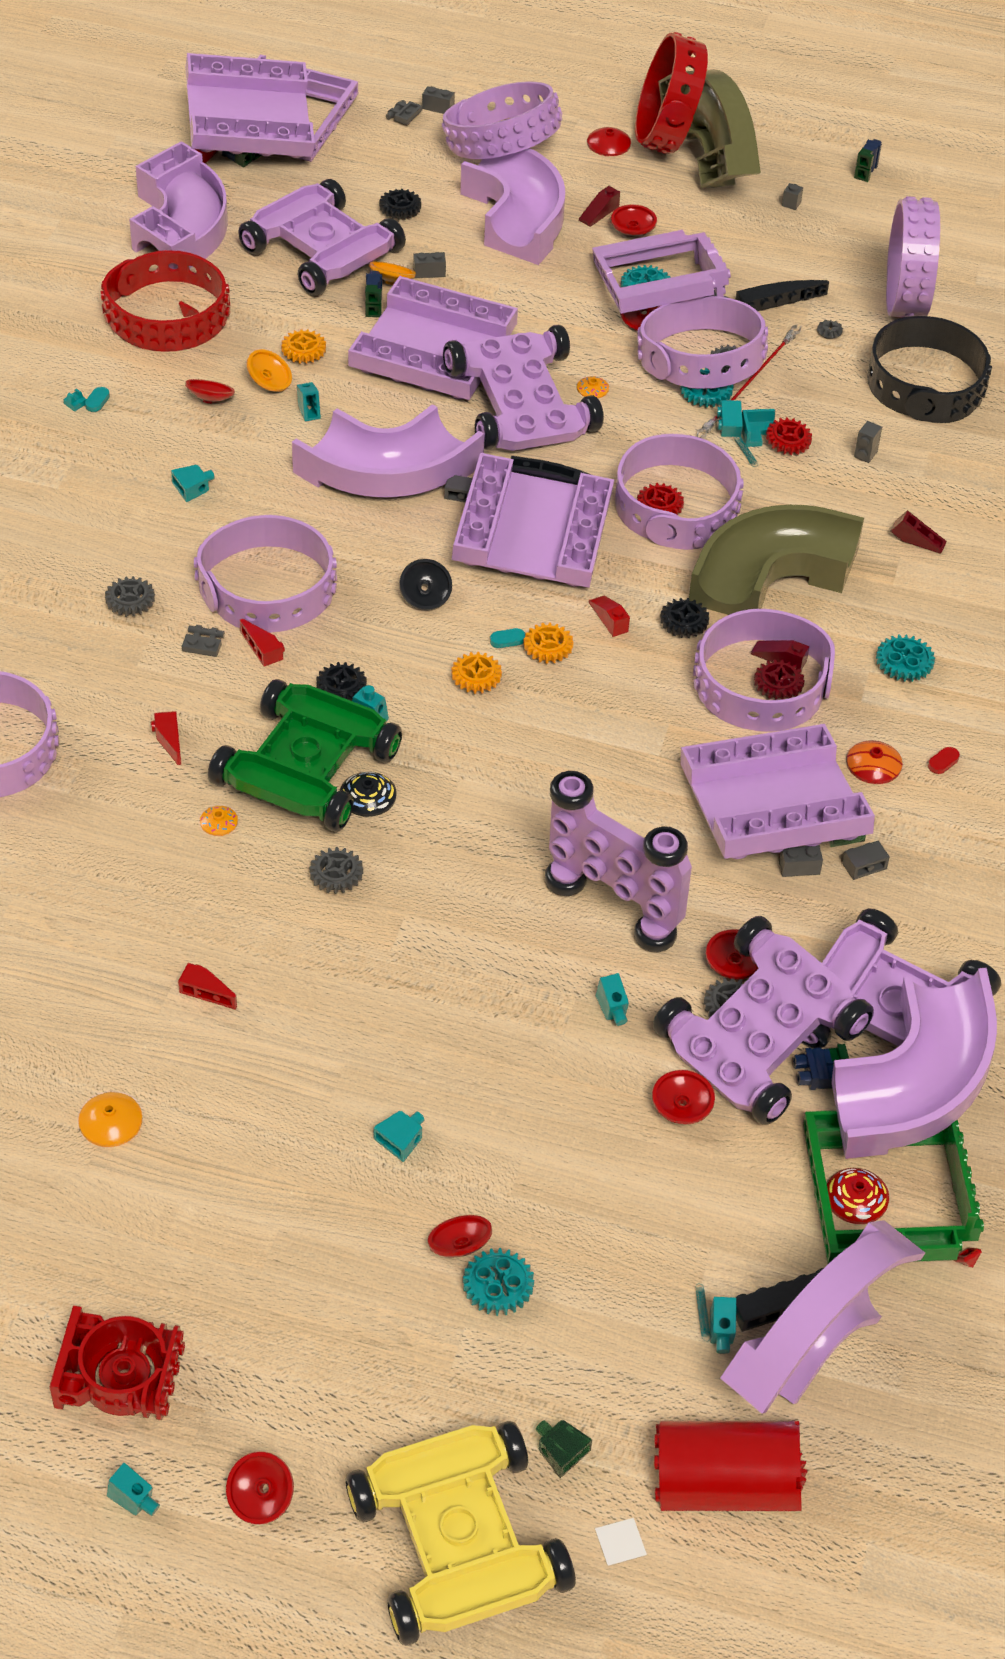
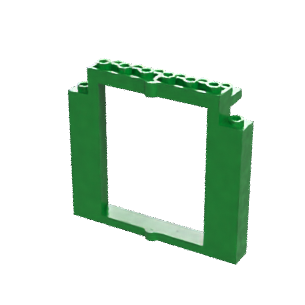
(938, 1242)

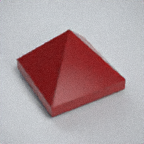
(187, 310)
(968, 1256)

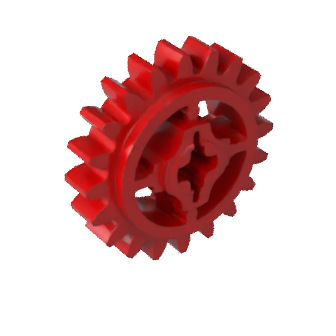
(789, 436)
(662, 498)

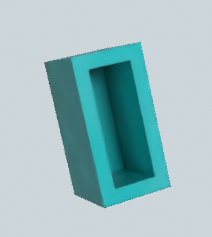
(730, 418)

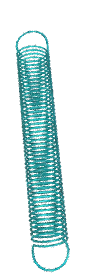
(748, 451)
(702, 1314)

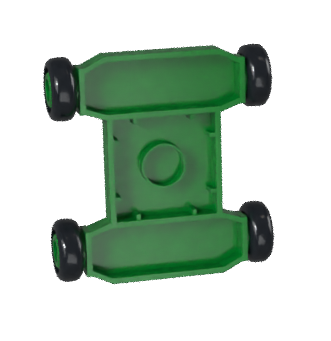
(306, 751)

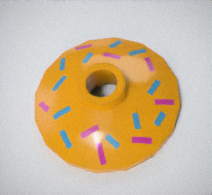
(593, 386)
(218, 820)

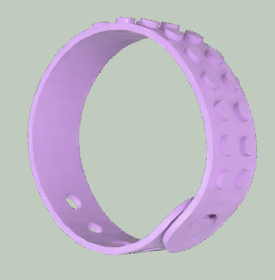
(477, 134)
(913, 257)
(696, 314)
(664, 526)
(266, 532)
(763, 625)
(32, 766)

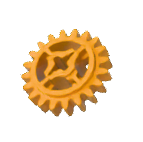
(303, 346)
(548, 639)
(487, 673)

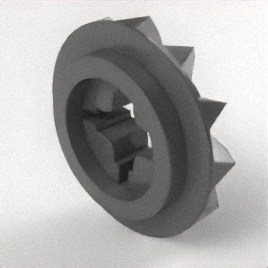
(823, 329)

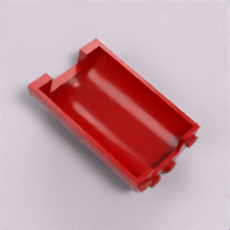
(728, 1465)

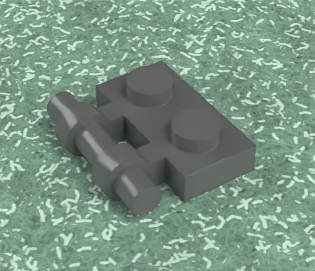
(404, 112)
(203, 645)

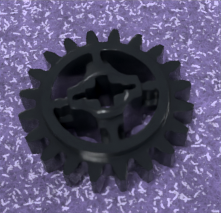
(400, 204)
(684, 617)
(341, 680)

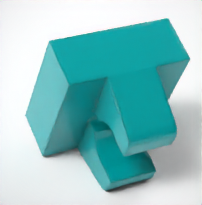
(75, 400)

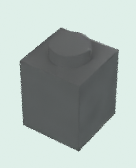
(792, 196)

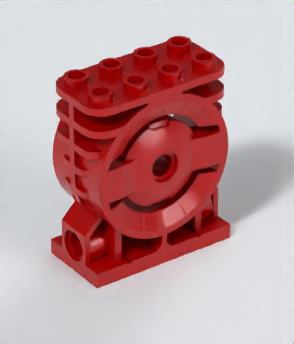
(94, 1340)

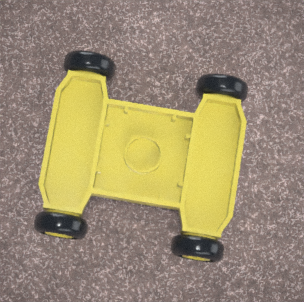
(459, 1529)

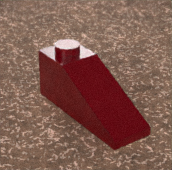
(602, 205)
(915, 532)
(782, 649)

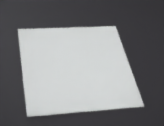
(620, 1541)

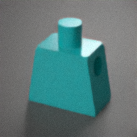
(308, 396)
(191, 481)
(368, 697)
(612, 998)
(400, 1133)
(723, 1323)
(131, 1491)

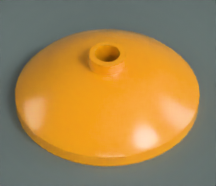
(391, 272)
(269, 370)
(112, 1127)

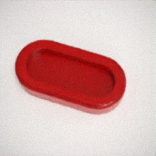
(943, 760)

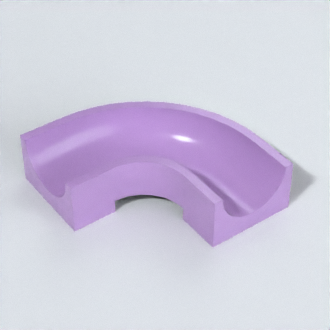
(185, 203)
(527, 205)
(386, 459)
(925, 1080)
(818, 1319)

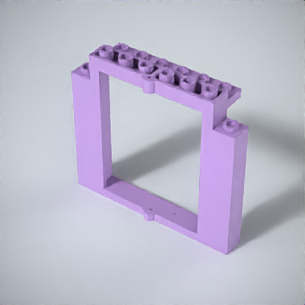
(333, 89)
(667, 290)

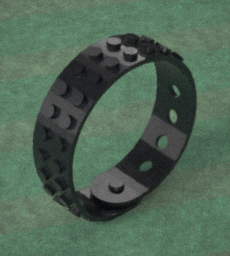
(921, 401)

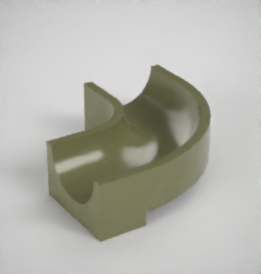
(724, 130)
(773, 544)

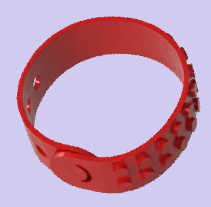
(667, 123)
(165, 334)

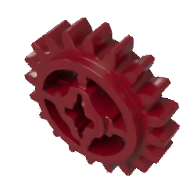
(768, 678)

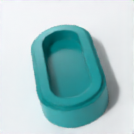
(97, 399)
(507, 638)

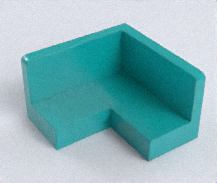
(755, 424)

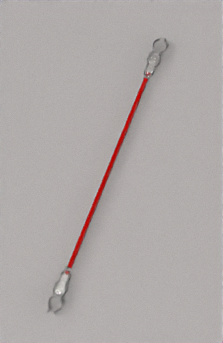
(790, 335)

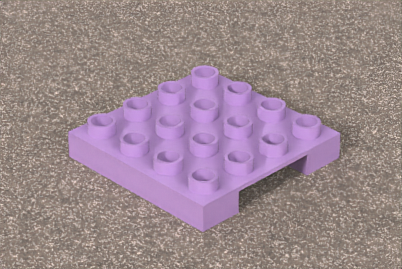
(248, 105)
(414, 329)
(532, 523)
(775, 791)

